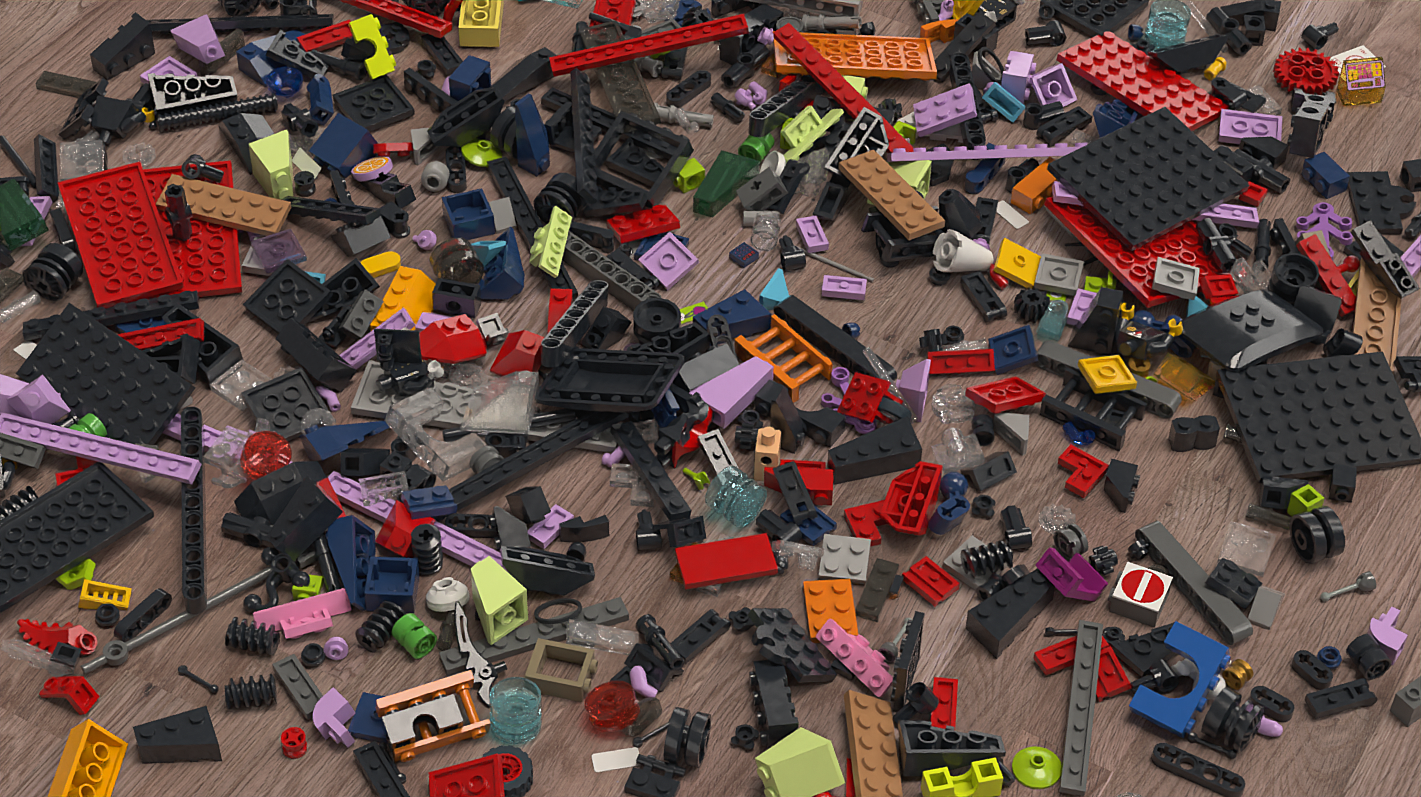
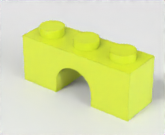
(367, 30)
(981, 780)

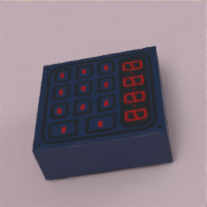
(743, 254)

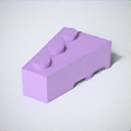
(1017, 75)

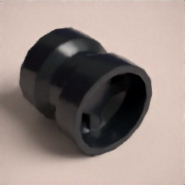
(983, 429)

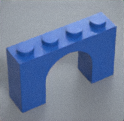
(1179, 713)

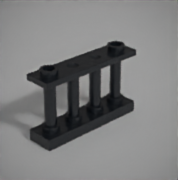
(900, 248)
(1105, 433)

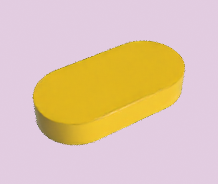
(382, 263)

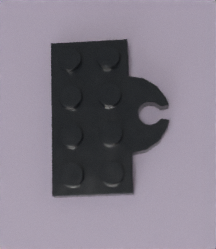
(1379, 201)
(788, 645)

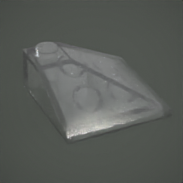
(503, 404)

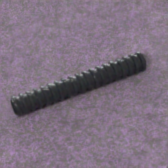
(216, 112)

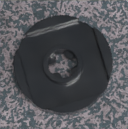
(399, 36)

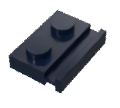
(666, 409)
(429, 502)
(814, 529)

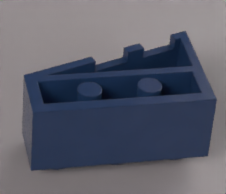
(742, 314)

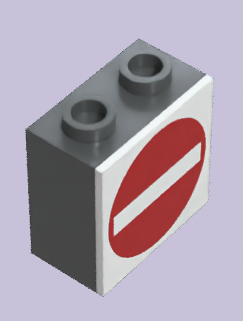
(1140, 594)

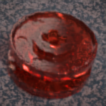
(263, 444)
(612, 706)

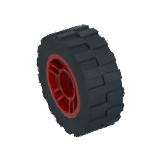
(518, 770)

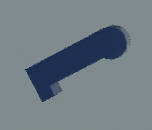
(320, 99)
(984, 172)

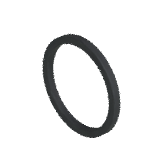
(983, 66)
(560, 620)

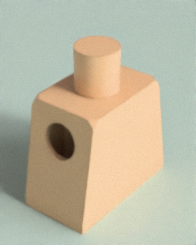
(767, 445)

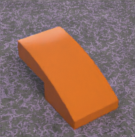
(939, 30)

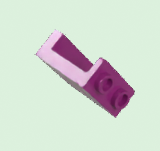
(1072, 578)

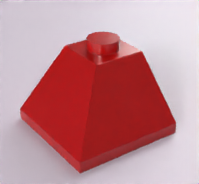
(518, 353)
(398, 528)

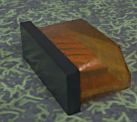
(896, 587)

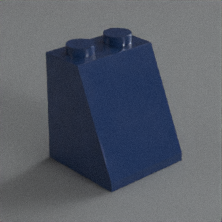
(343, 146)

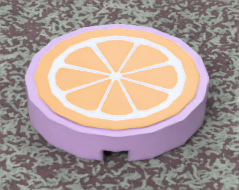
(371, 168)

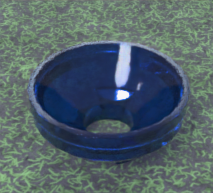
(282, 78)

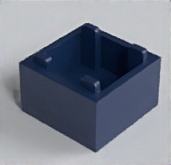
(469, 76)
(468, 215)
(392, 581)

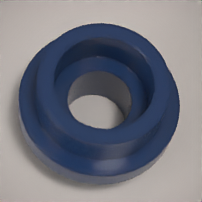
(1330, 657)

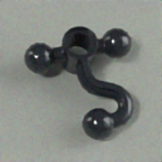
(279, 574)

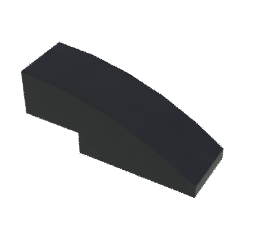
(388, 189)
(833, 198)

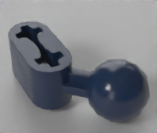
(1180, 345)
(951, 512)

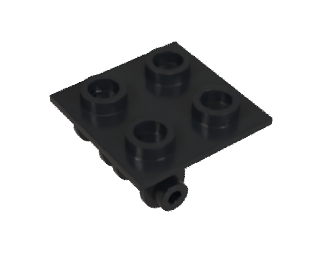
(397, 346)

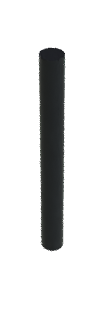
(18, 160)

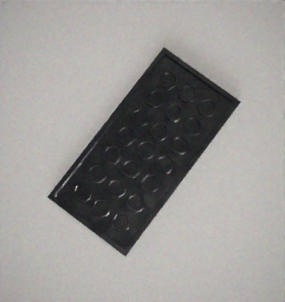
(107, 378)
(65, 530)

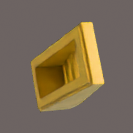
(96, 588)

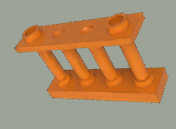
(748, 349)
(456, 684)

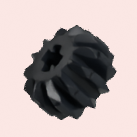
(696, 16)
(1031, 304)

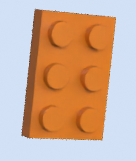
(829, 601)

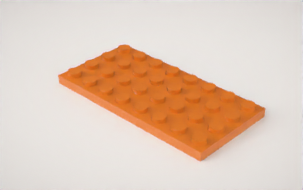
(866, 56)

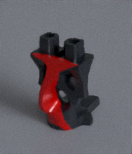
(684, 430)

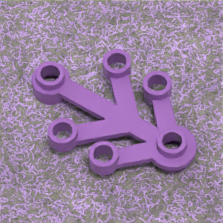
(1323, 213)
(840, 379)

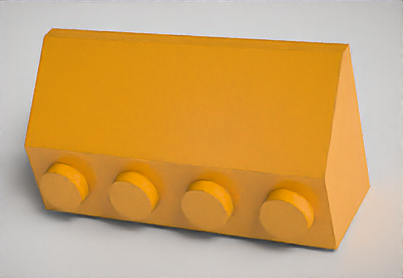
(408, 290)
(88, 762)

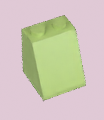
(273, 164)
(914, 173)
(498, 599)
(799, 766)

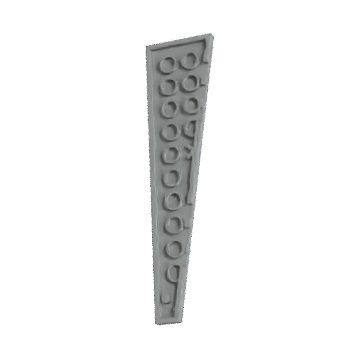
(374, 403)

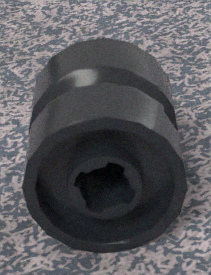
(1368, 656)

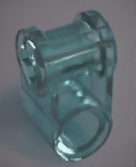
(1053, 321)

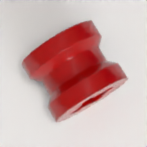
(298, 738)

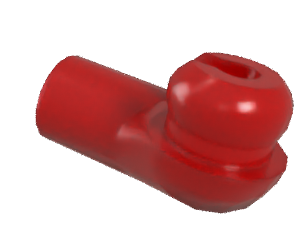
(1000, 280)

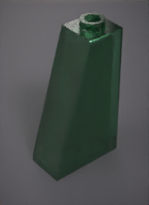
(721, 182)
(18, 216)

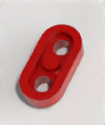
(385, 149)

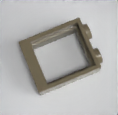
(558, 686)

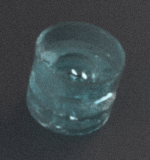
(1167, 23)
(735, 496)
(515, 710)

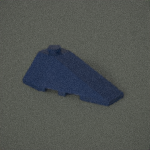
(253, 60)
(1112, 116)
(531, 137)
(504, 272)
(330, 440)
(351, 548)

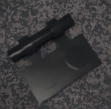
(1409, 368)
(648, 784)

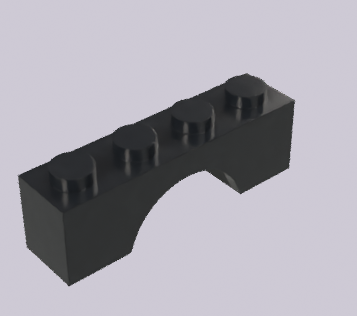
(822, 425)

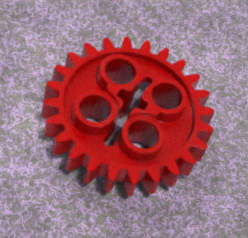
(1306, 71)

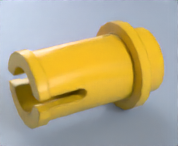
(1213, 70)

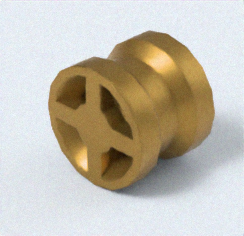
(1139, 367)
(1237, 674)

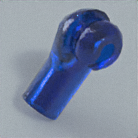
(1082, 438)

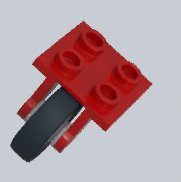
(869, 399)

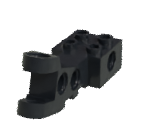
(1309, 121)

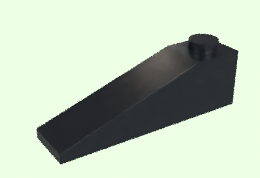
(525, 74)
(346, 287)
(932, 747)

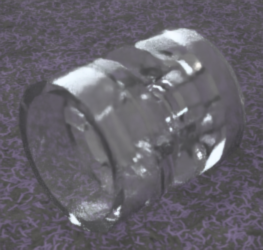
(765, 230)

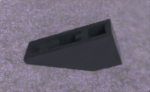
(1268, 8)
(787, 420)

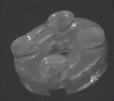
(655, 13)
(952, 413)

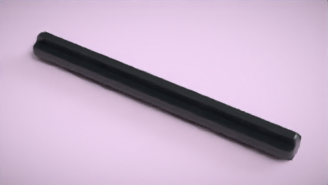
(538, 420)

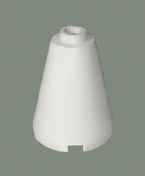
(960, 254)

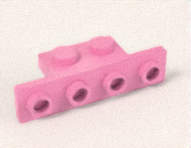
(305, 615)
(857, 657)

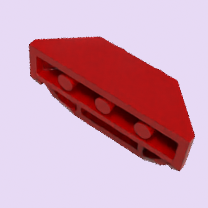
(452, 340)
(912, 498)

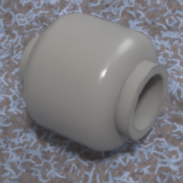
(435, 176)

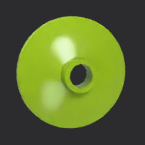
(480, 151)
(1036, 775)

